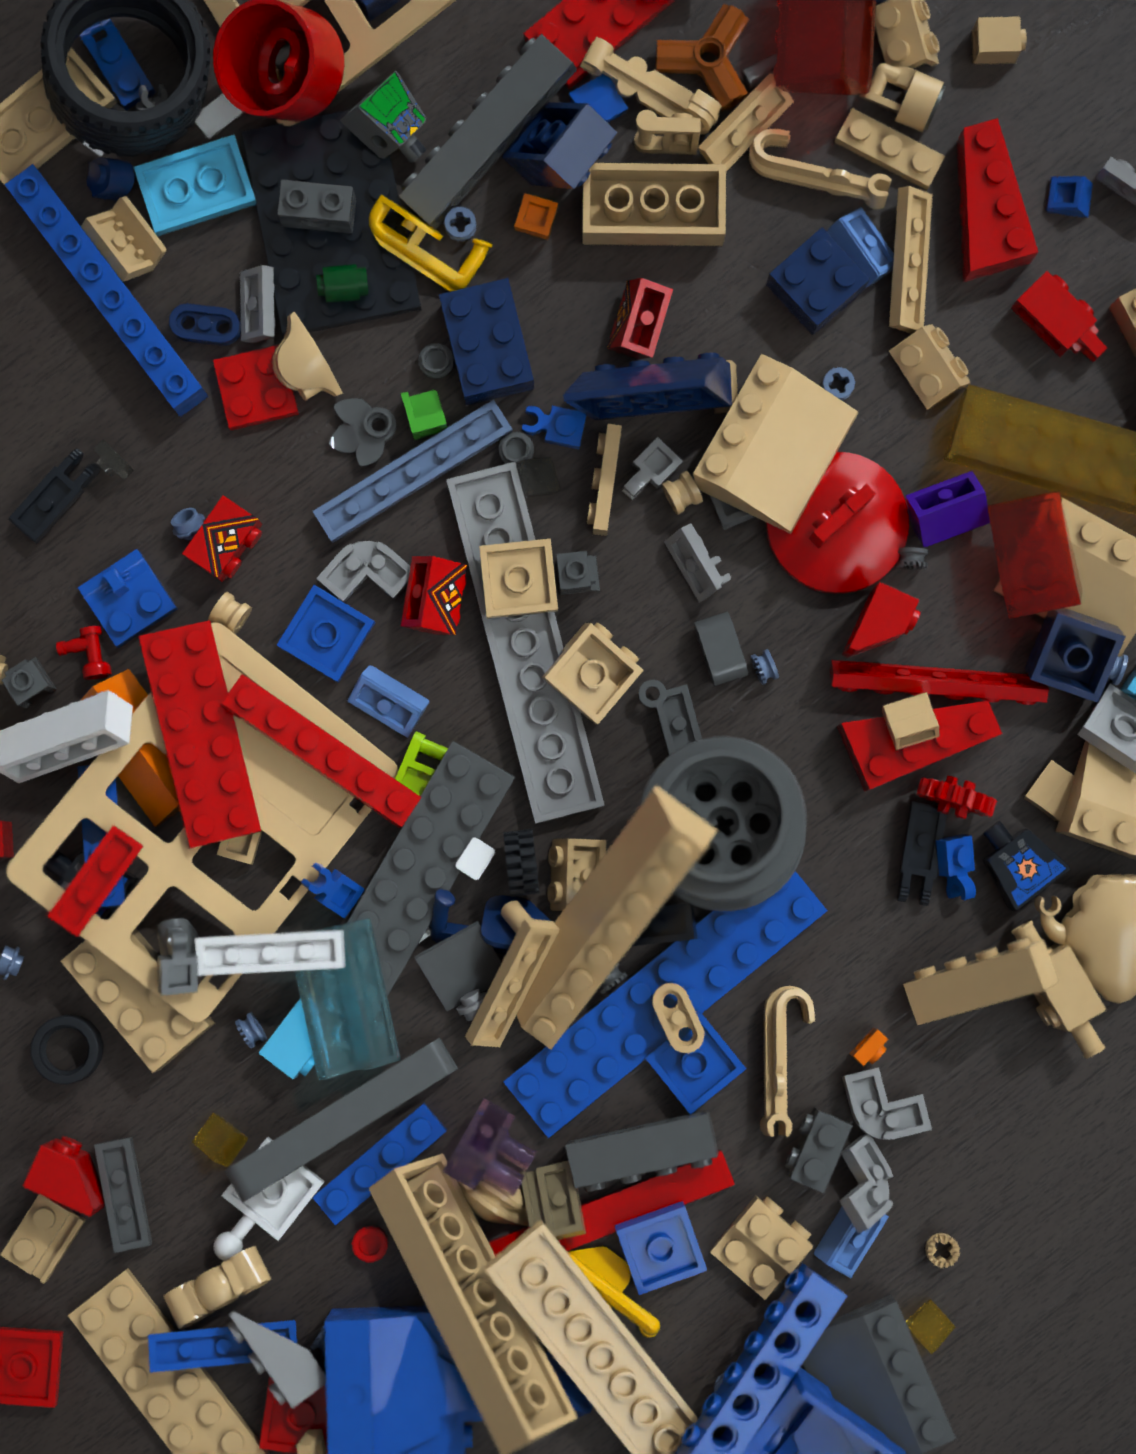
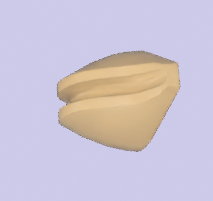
(301, 364)
(496, 1204)

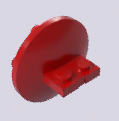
(847, 529)

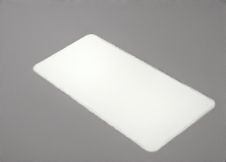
(217, 116)

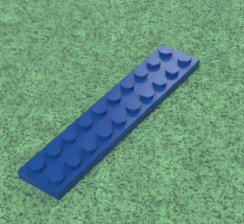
(624, 1024)

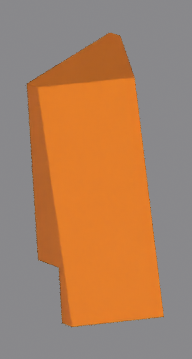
(148, 772)

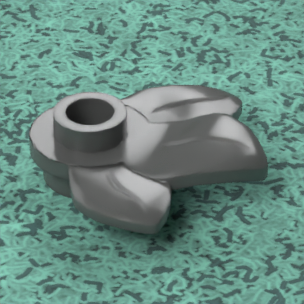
(357, 430)

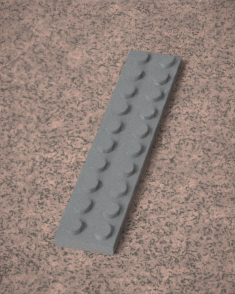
(523, 648)

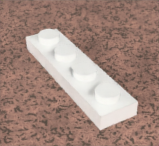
(270, 952)

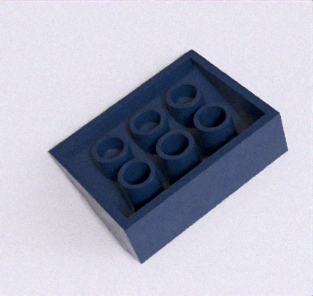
(652, 388)

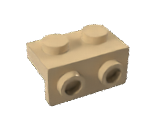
(906, 33)
(125, 240)
(930, 365)

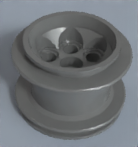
(776, 796)

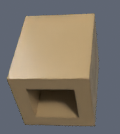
(997, 40)

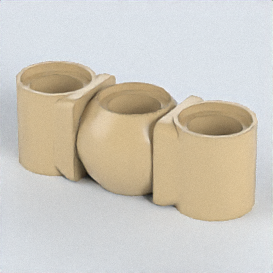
(217, 1287)

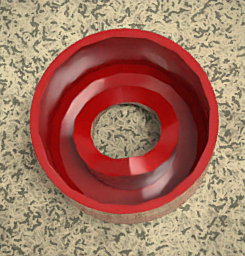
(247, 60)

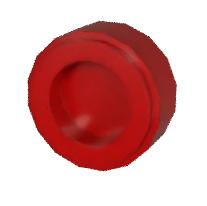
(370, 1243)

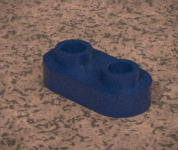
(206, 325)

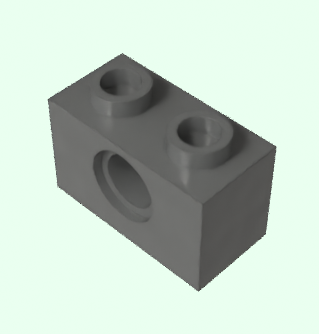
(317, 206)

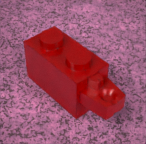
(1059, 317)

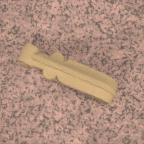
(650, 87)
(836, 181)
(776, 1056)

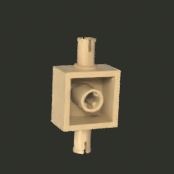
(1071, 1000)

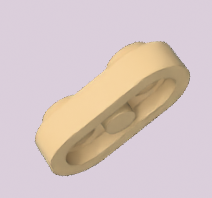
(678, 1017)

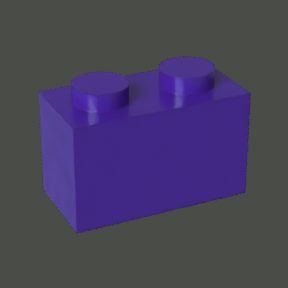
(948, 509)

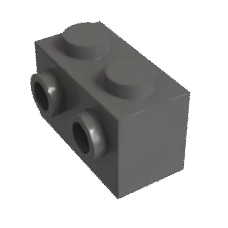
(818, 1149)

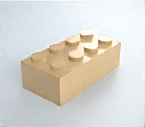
(655, 204)
(136, 1012)

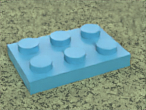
(195, 185)

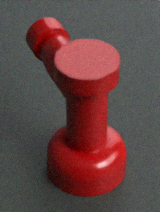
(90, 643)

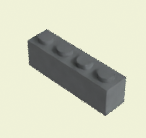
(642, 1149)

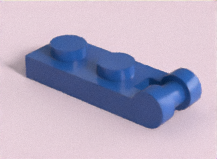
(116, 63)

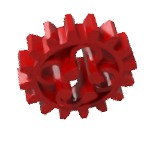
(951, 795)

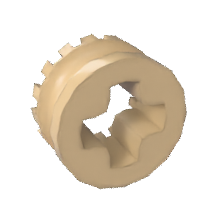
(953, 1250)

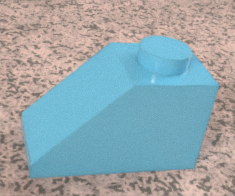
(290, 1045)

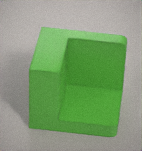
(424, 414)

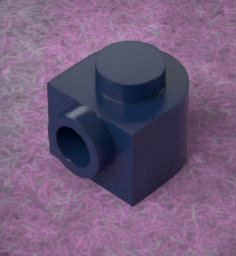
(110, 178)

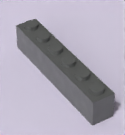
(487, 131)

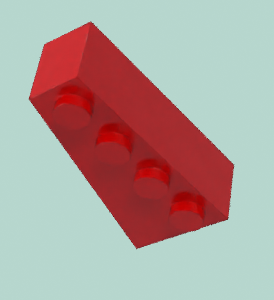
(991, 205)
(878, 760)

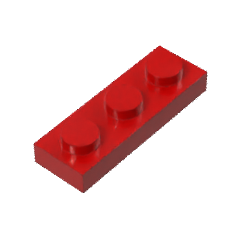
(95, 881)

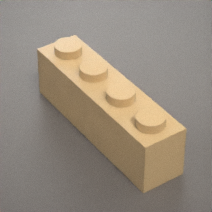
(980, 982)

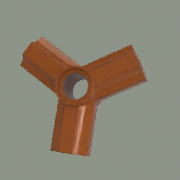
(720, 38)

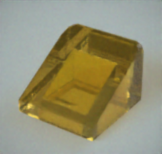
(220, 1140)
(930, 1326)

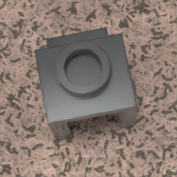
(577, 572)
(26, 681)

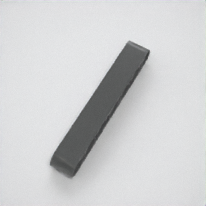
(340, 1120)

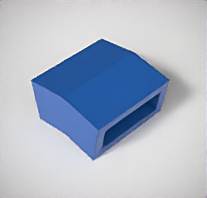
(601, 96)

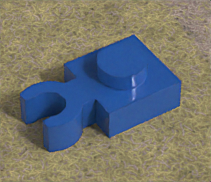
(562, 426)
(334, 890)

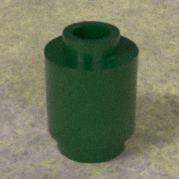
(342, 283)

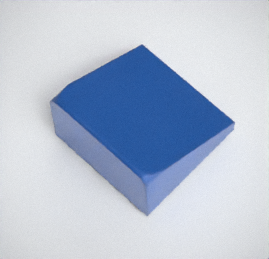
(1070, 196)

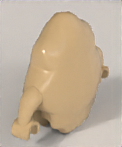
(1100, 932)

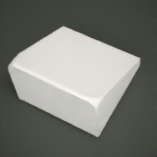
(475, 858)

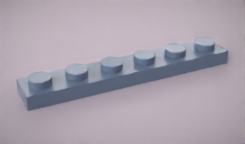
(412, 471)

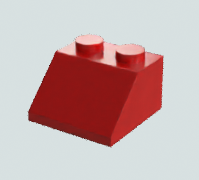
(882, 620)
(66, 1176)

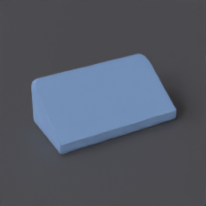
(863, 244)
(388, 700)
(845, 1247)

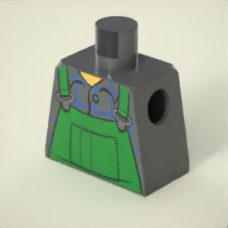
(388, 119)

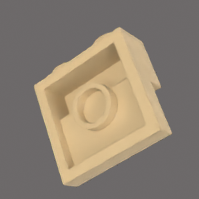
(593, 671)
(762, 1246)

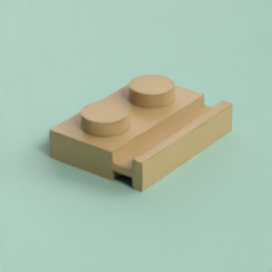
(43, 1237)

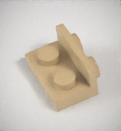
(570, 867)

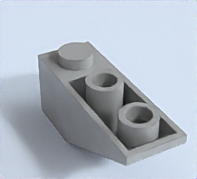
(287, 1363)

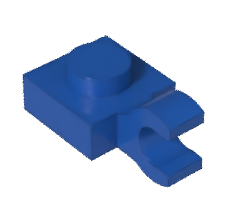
(954, 861)

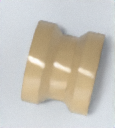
(682, 492)
(230, 613)

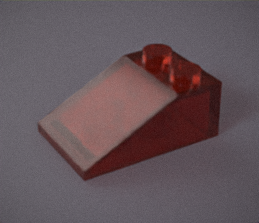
(1035, 554)

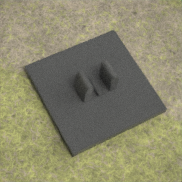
(459, 965)

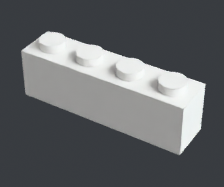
(65, 736)

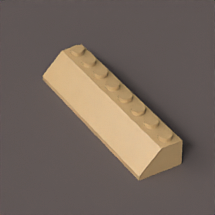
(613, 911)
(477, 1321)

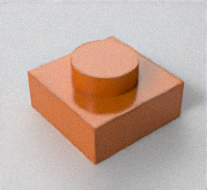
(536, 216)
(870, 1047)

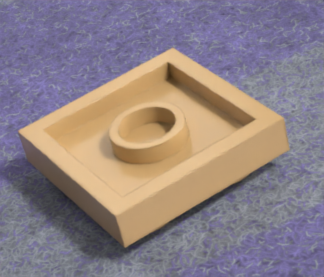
(518, 578)

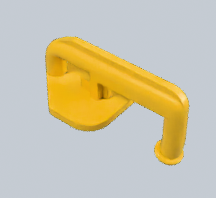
(417, 257)
(610, 1278)

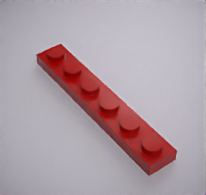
(951, 683)
(320, 751)

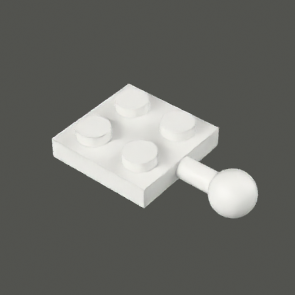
(270, 1209)

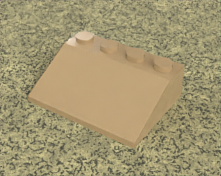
(774, 444)
(1105, 569)
(1102, 804)

